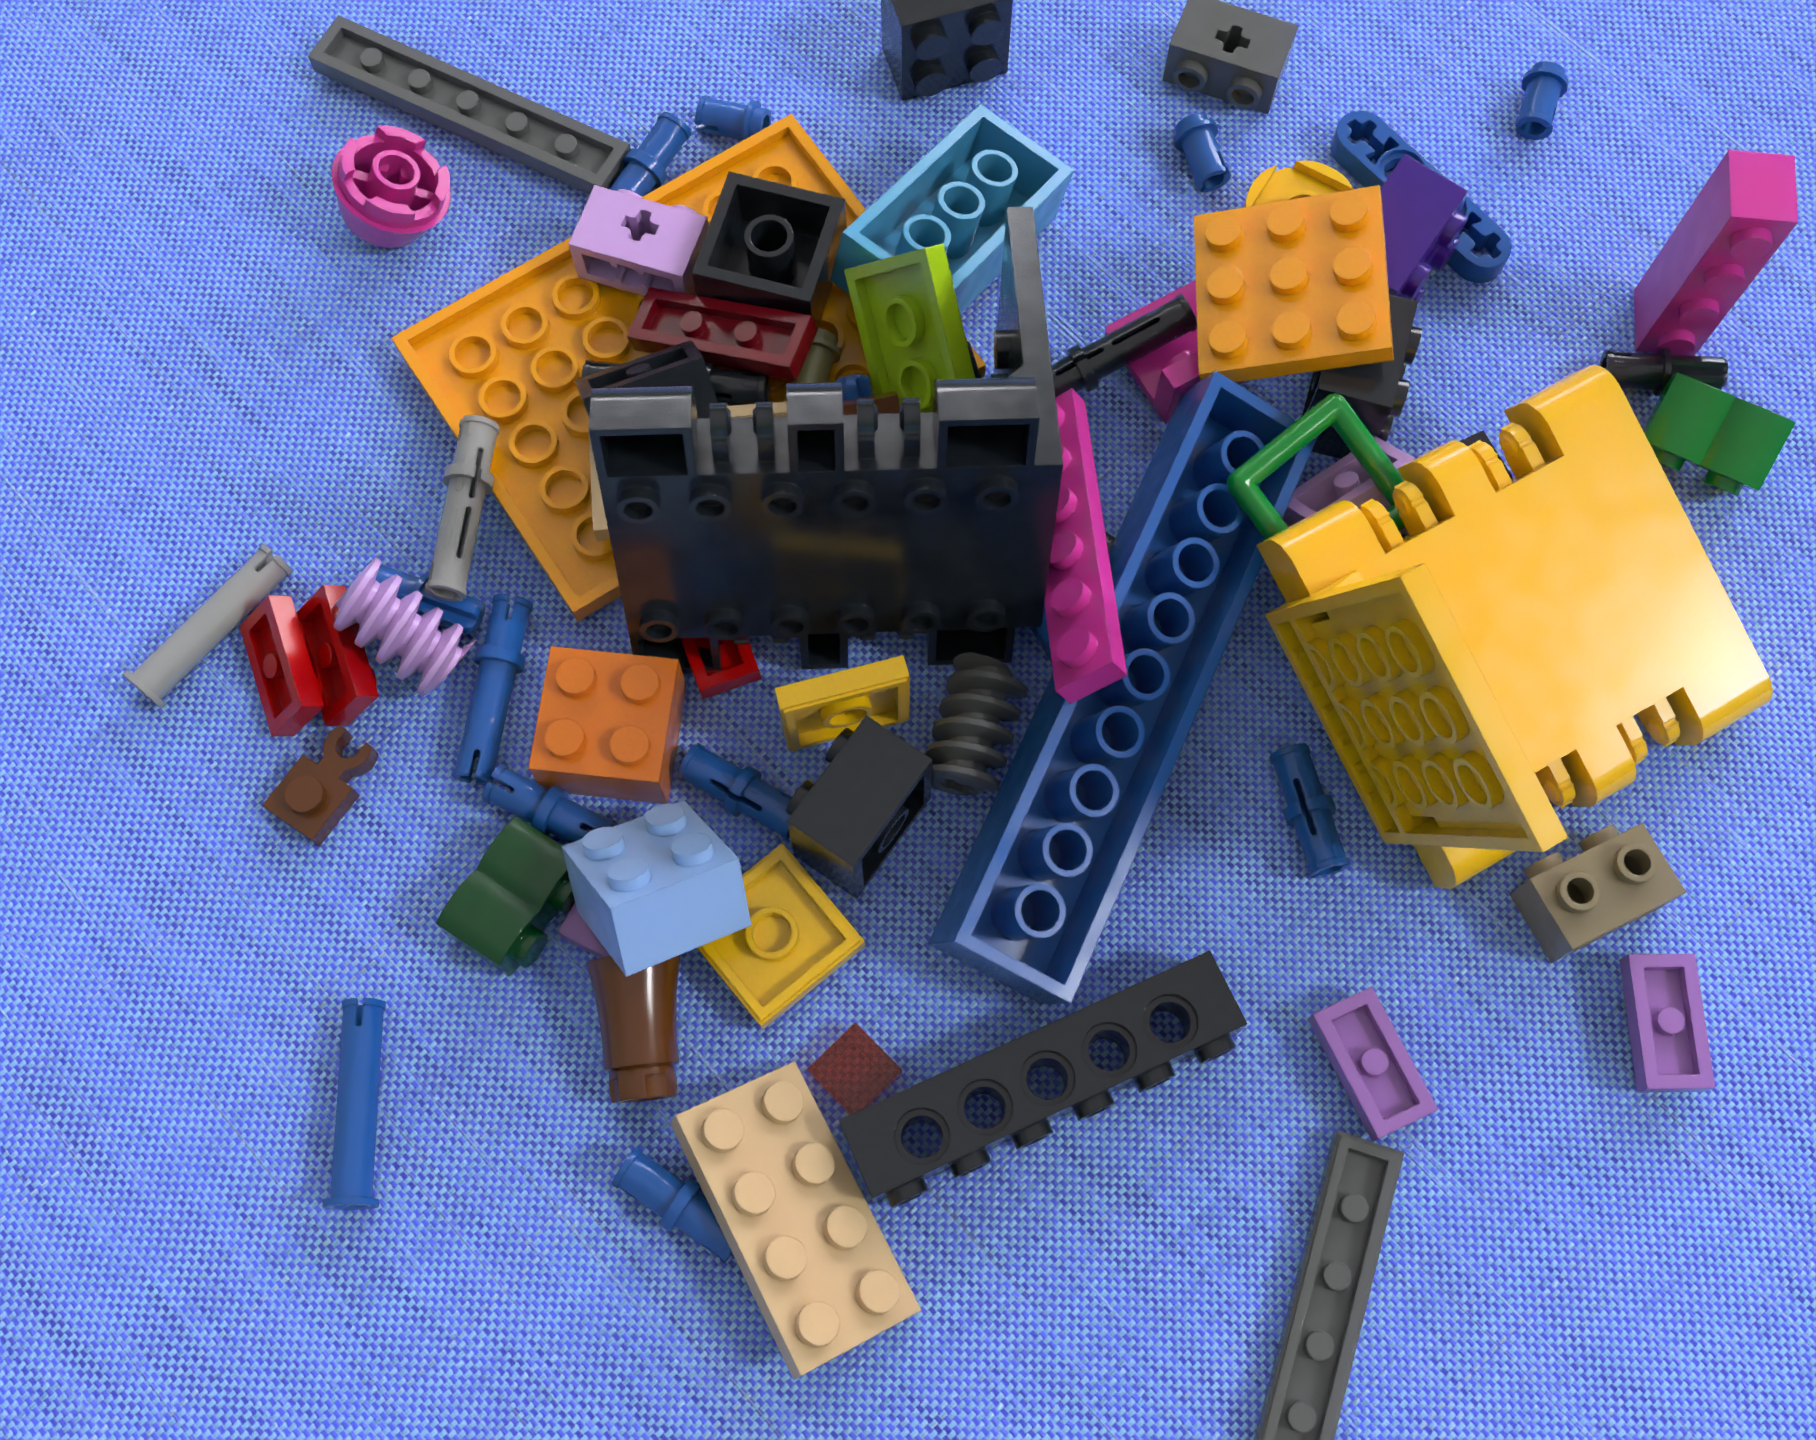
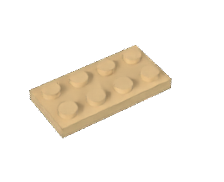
(794, 1218)

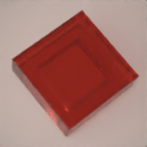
(854, 1070)

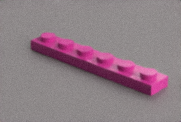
(1080, 585)

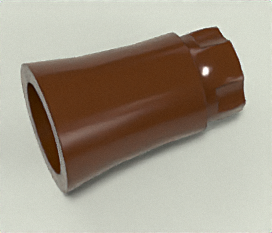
(638, 1028)

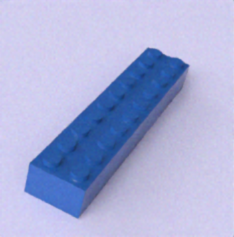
(1098, 766)

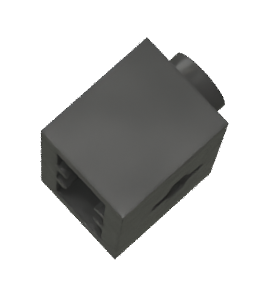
(1229, 53)

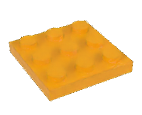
(1293, 286)

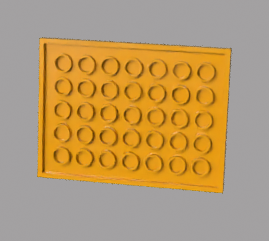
(525, 340)

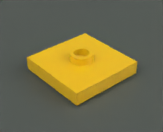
(826, 705)
(791, 942)

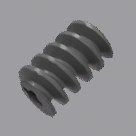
(972, 725)

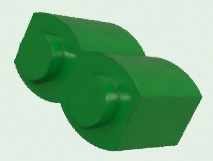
(1716, 433)

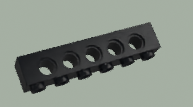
(1189, 991)

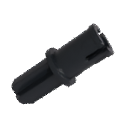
(1653, 370)

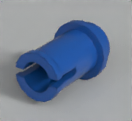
(1542, 90)
(731, 118)
(1197, 141)

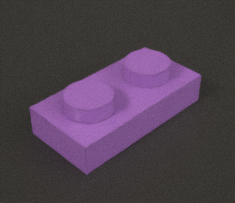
(1666, 1023)
(1372, 1064)

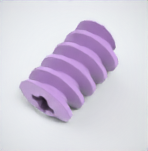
(400, 628)

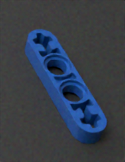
(1386, 142)

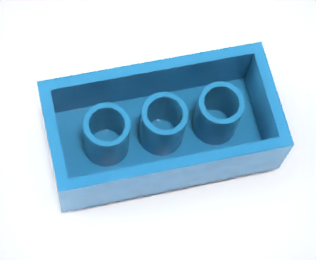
(960, 200)

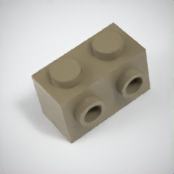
(1595, 891)

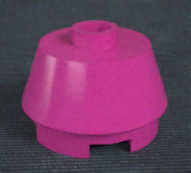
(390, 187)

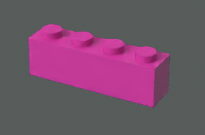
(1716, 251)

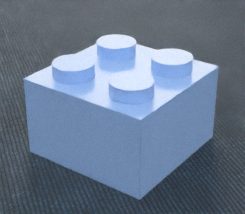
(656, 886)

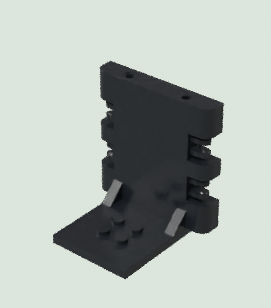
(842, 518)

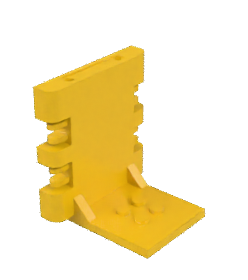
(1511, 630)

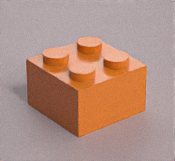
(608, 724)

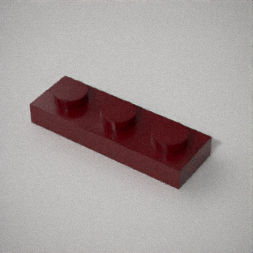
(725, 332)

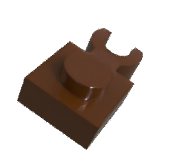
(317, 795)

